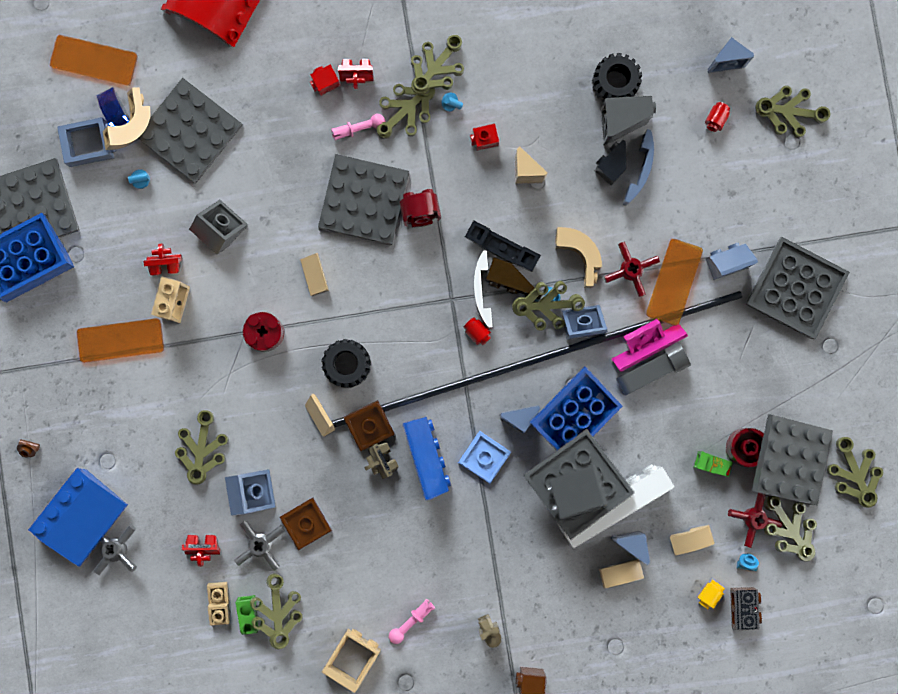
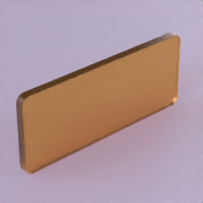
(93, 60)
(674, 282)
(120, 340)

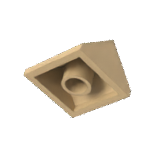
(527, 169)

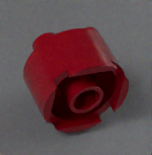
(420, 208)
(257, 322)
(736, 446)

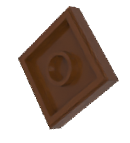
(369, 425)
(305, 523)

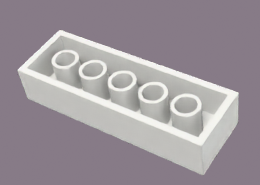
(647, 487)

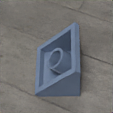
(731, 57)
(584, 322)
(520, 418)
(634, 543)

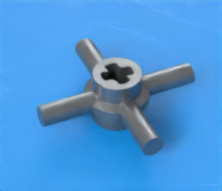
(252, 549)
(116, 550)

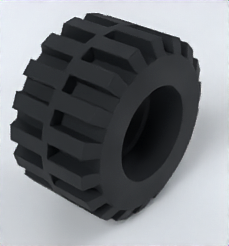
(620, 64)
(331, 355)

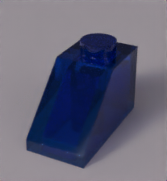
(112, 108)

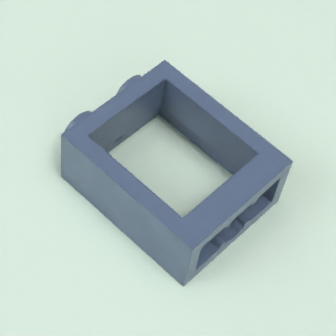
(67, 144)

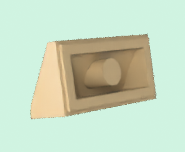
(314, 274)
(319, 415)

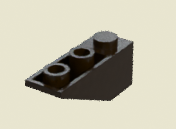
(507, 276)

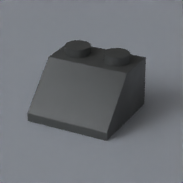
(217, 226)

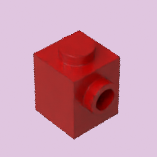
(324, 79)
(484, 137)

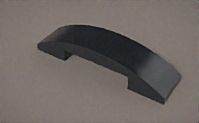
(502, 247)

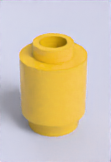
(711, 594)

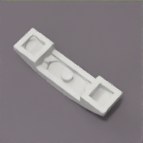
(485, 313)

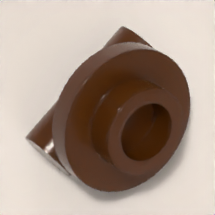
(27, 448)

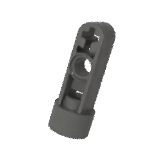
(672, 360)

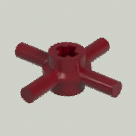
(623, 272)
(754, 519)

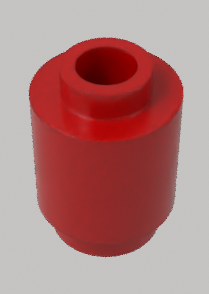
(717, 117)
(477, 331)

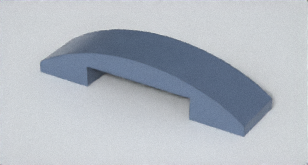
(647, 147)

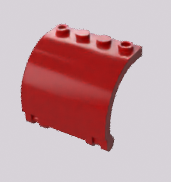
(221, 17)

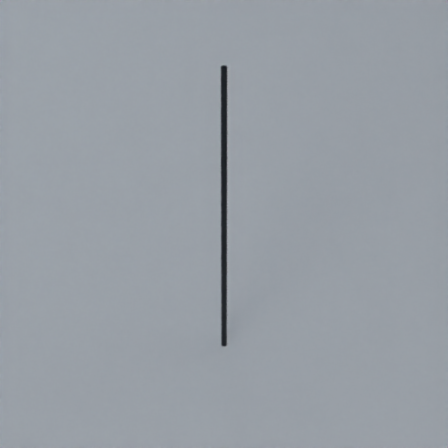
(542, 357)

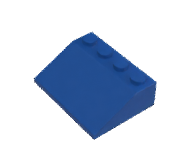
(30, 257)
(577, 407)
(426, 457)
(78, 516)

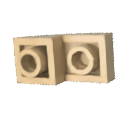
(692, 540)
(621, 573)
(218, 603)

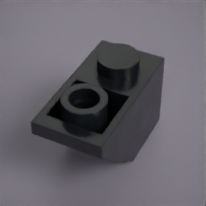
(614, 164)

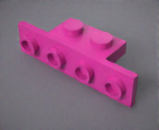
(647, 342)

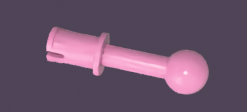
(348, 130)
(397, 635)

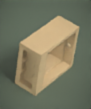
(166, 300)
(340, 676)

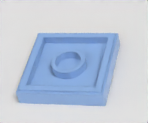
(484, 457)

